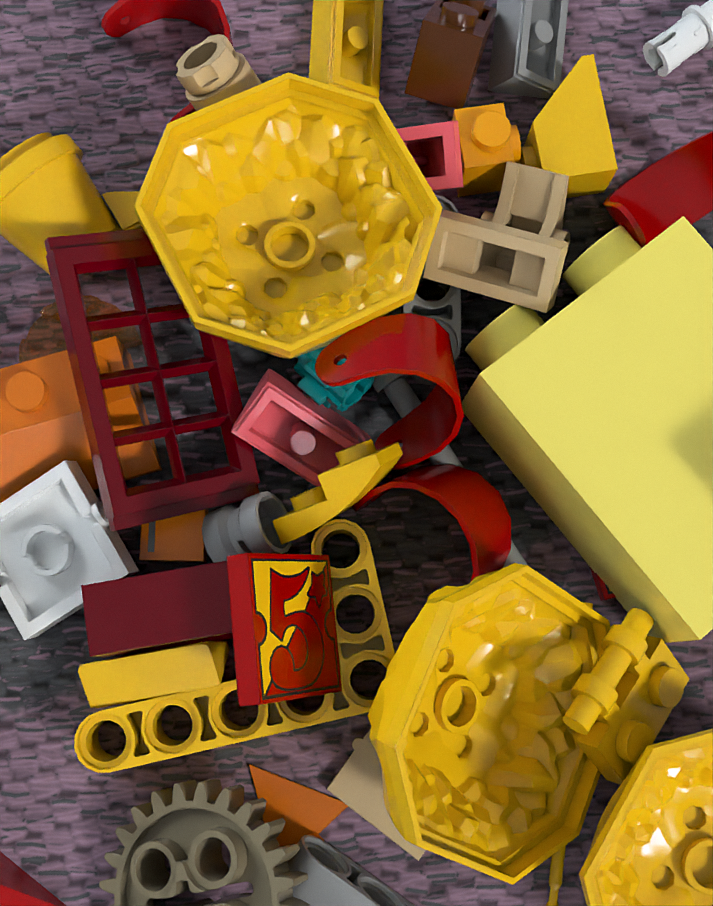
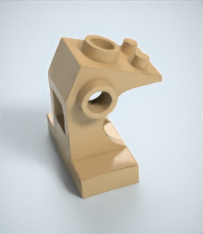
(510, 252)

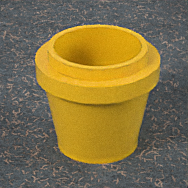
(48, 195)

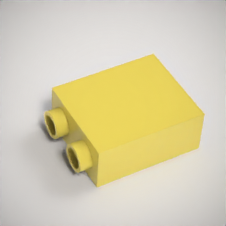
(615, 418)

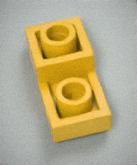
(341, 487)

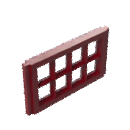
(184, 493)

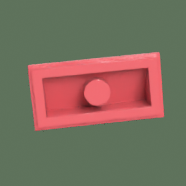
(294, 428)

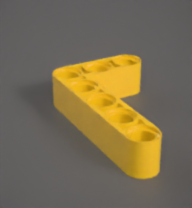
(210, 725)

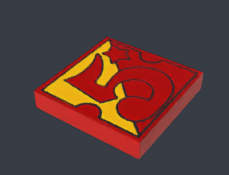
(282, 627)

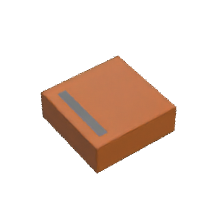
(174, 539)

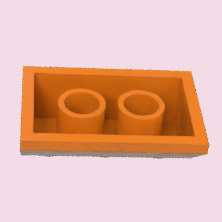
(45, 422)

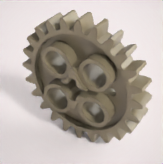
(189, 829)

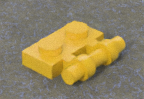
(625, 696)

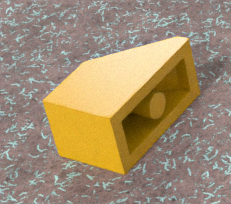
(574, 133)

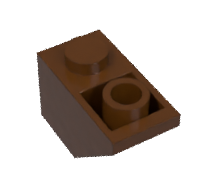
(450, 51)

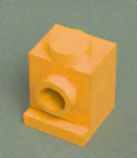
(485, 147)

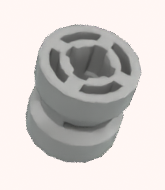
(244, 528)

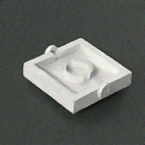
(53, 544)

